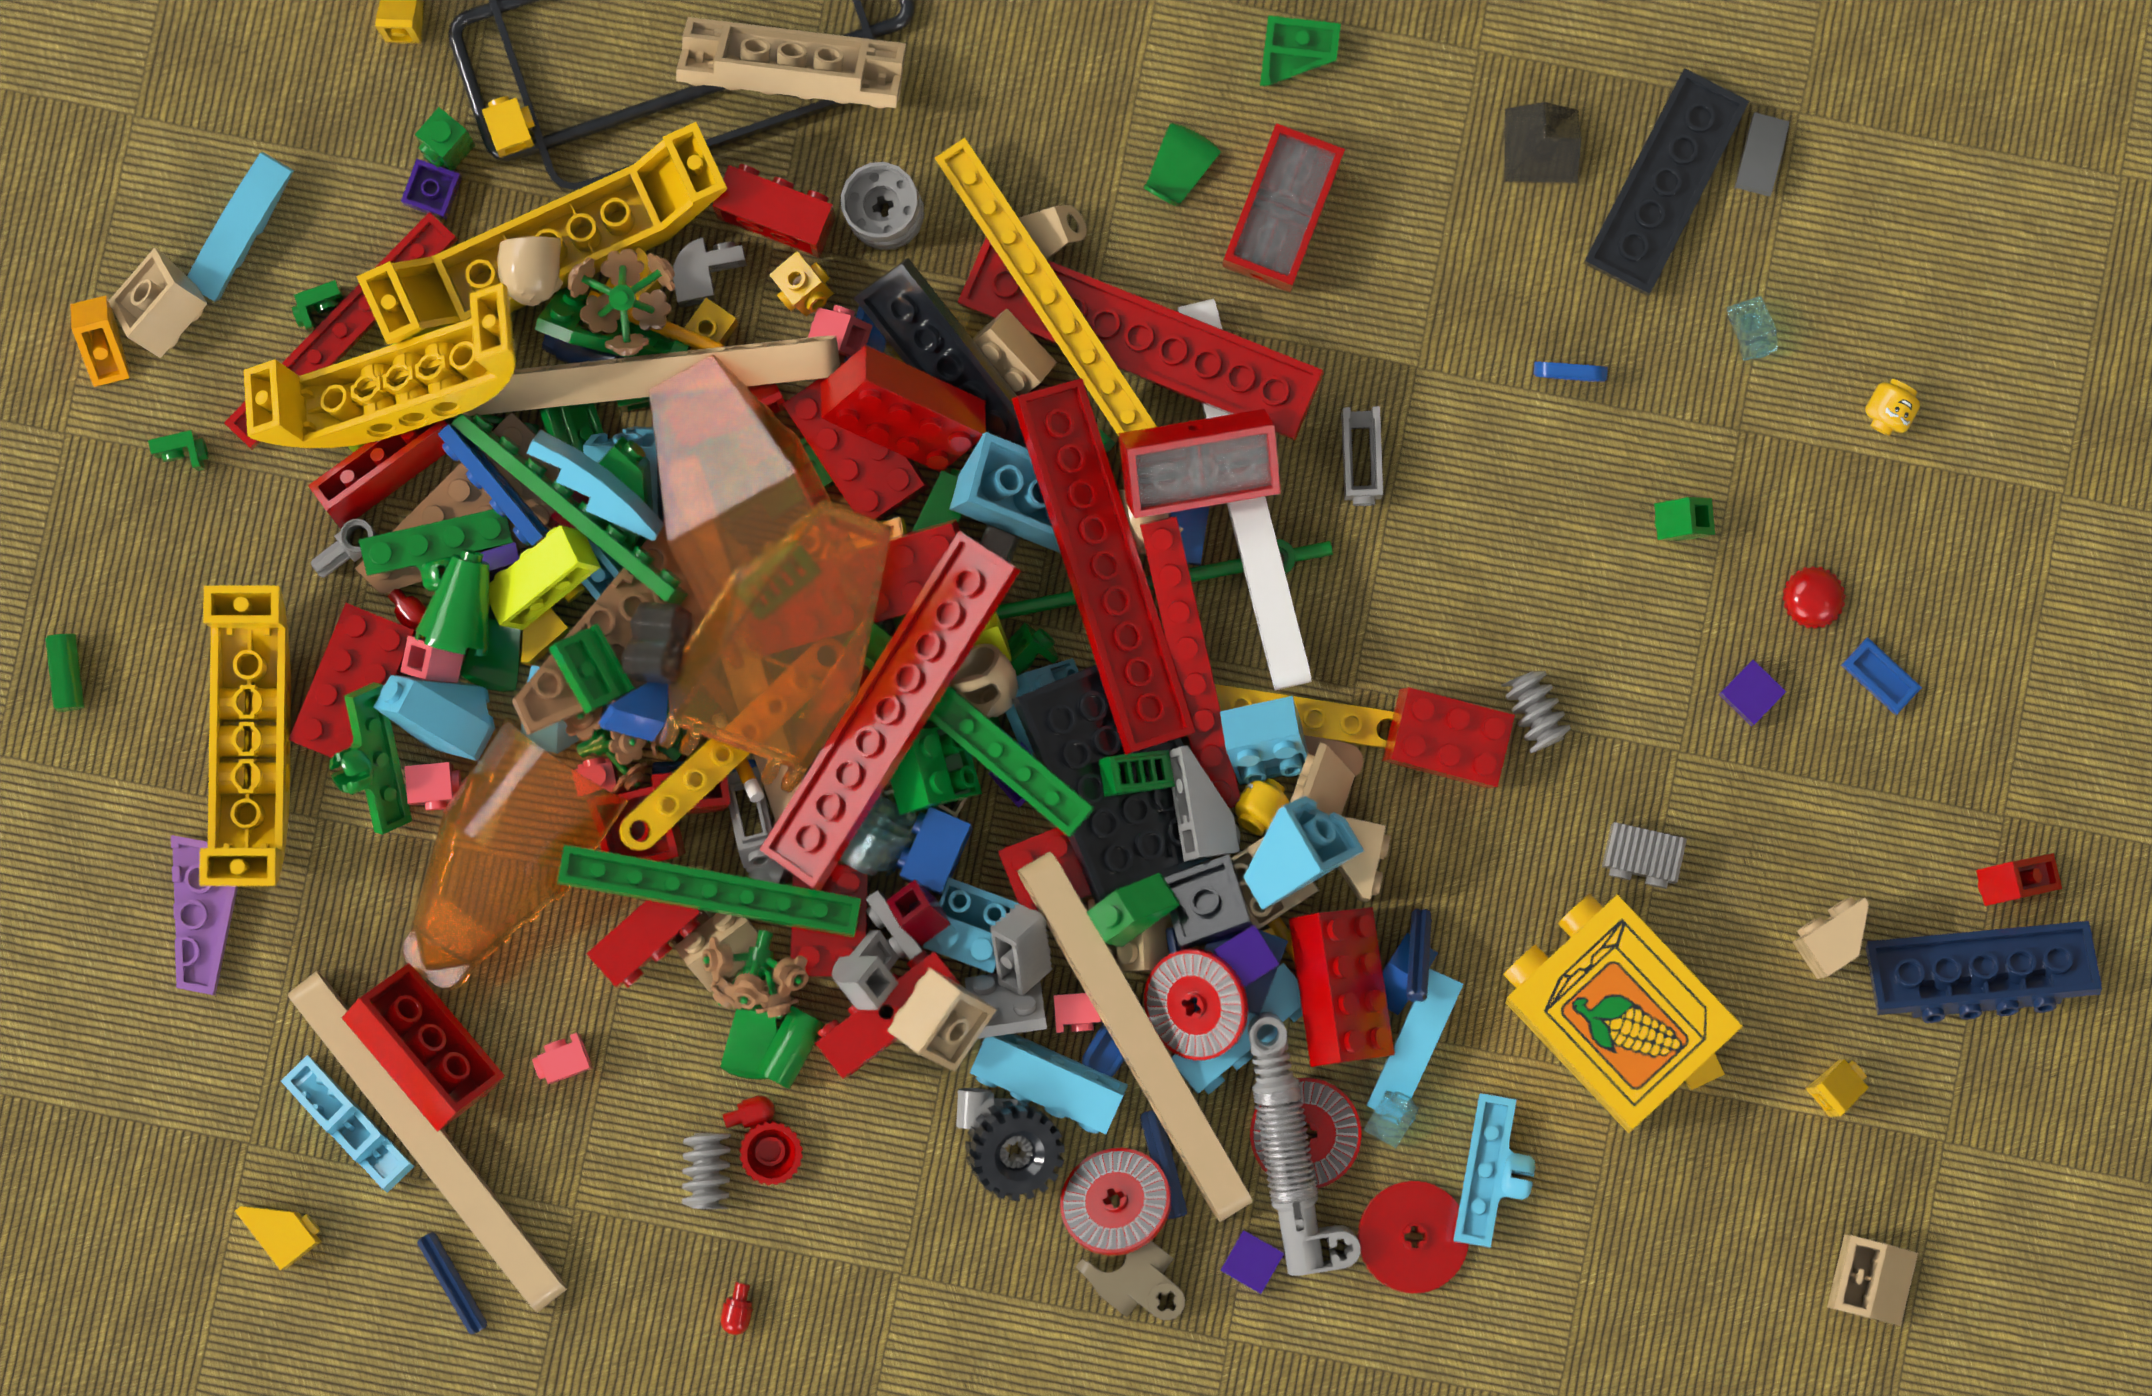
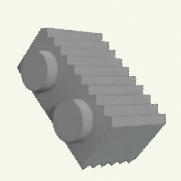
(1643, 854)
(1021, 949)

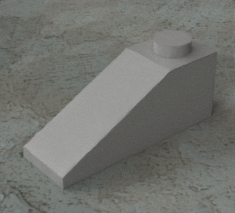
(1202, 815)

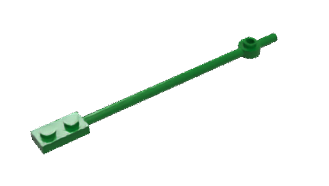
(1197, 573)

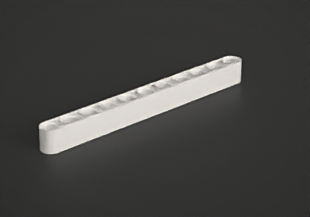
(1262, 565)

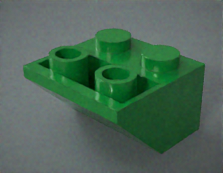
(934, 773)

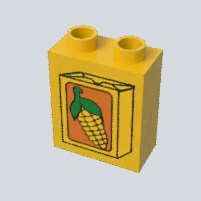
(1618, 1009)

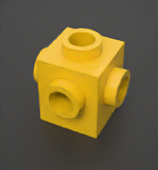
(802, 284)

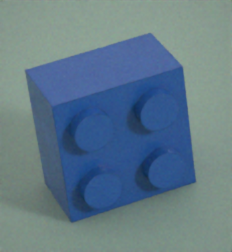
(935, 850)

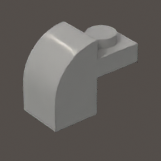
(694, 269)
(866, 972)

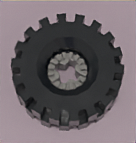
(1021, 1171)

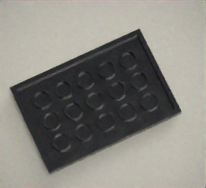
(1125, 833)

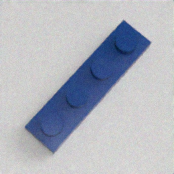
(485, 475)

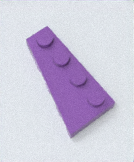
(200, 918)

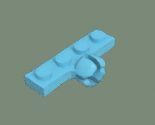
(1490, 1171)

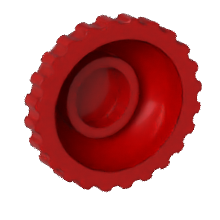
(1814, 597)
(770, 1153)

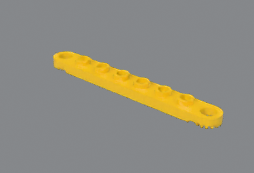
(1318, 717)
(682, 791)

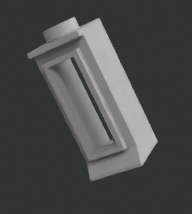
(1362, 420)
(749, 846)

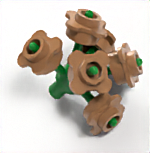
(756, 977)

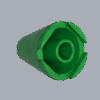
(459, 607)

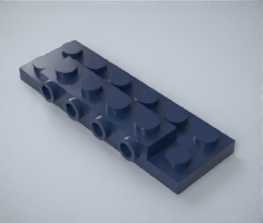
(1983, 971)

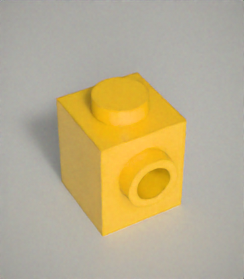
(509, 125)
(712, 322)

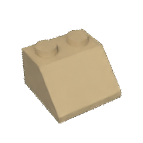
(157, 304)
(941, 1020)

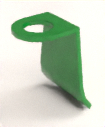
(1180, 164)
(500, 666)
(748, 1042)

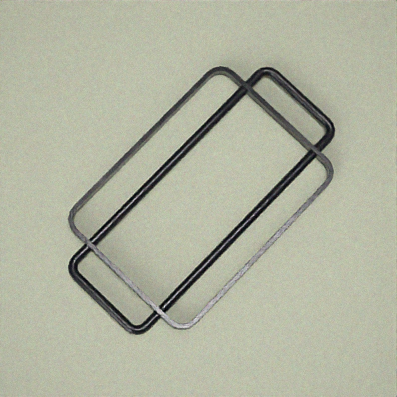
(620, 117)

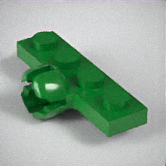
(434, 544)
(372, 762)

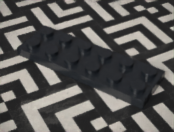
(1666, 182)
(936, 343)

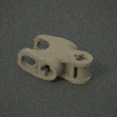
(1137, 1282)

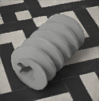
(1536, 709)
(705, 1171)

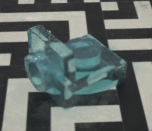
(1753, 328)
(1392, 1117)

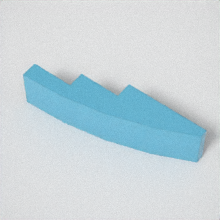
(239, 225)
(607, 493)
(1417, 1038)
(347, 1123)

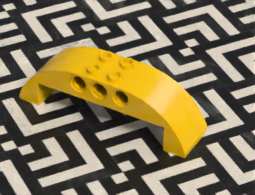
(387, 388)
(247, 735)

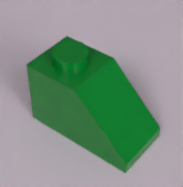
(630, 466)
(1132, 909)

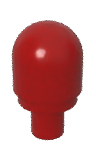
(408, 609)
(750, 1112)
(737, 1310)

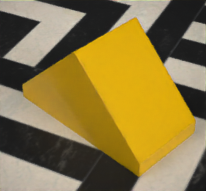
(541, 636)

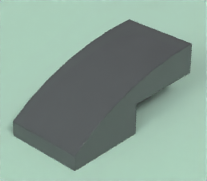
(1762, 154)

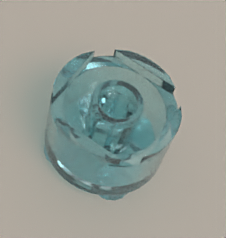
(880, 839)

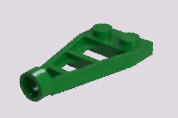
(563, 321)

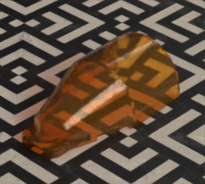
(501, 853)

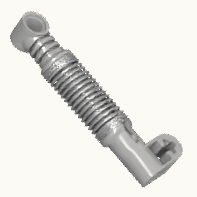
(1293, 1186)

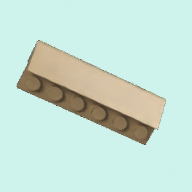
(791, 62)

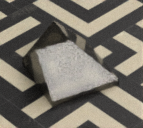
(1541, 144)

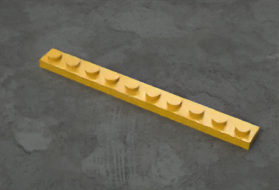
(1043, 289)

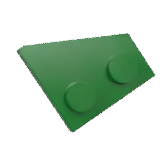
(1297, 47)

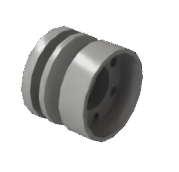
(862, 202)

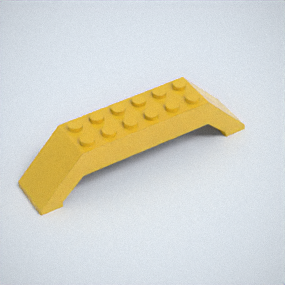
(620, 212)

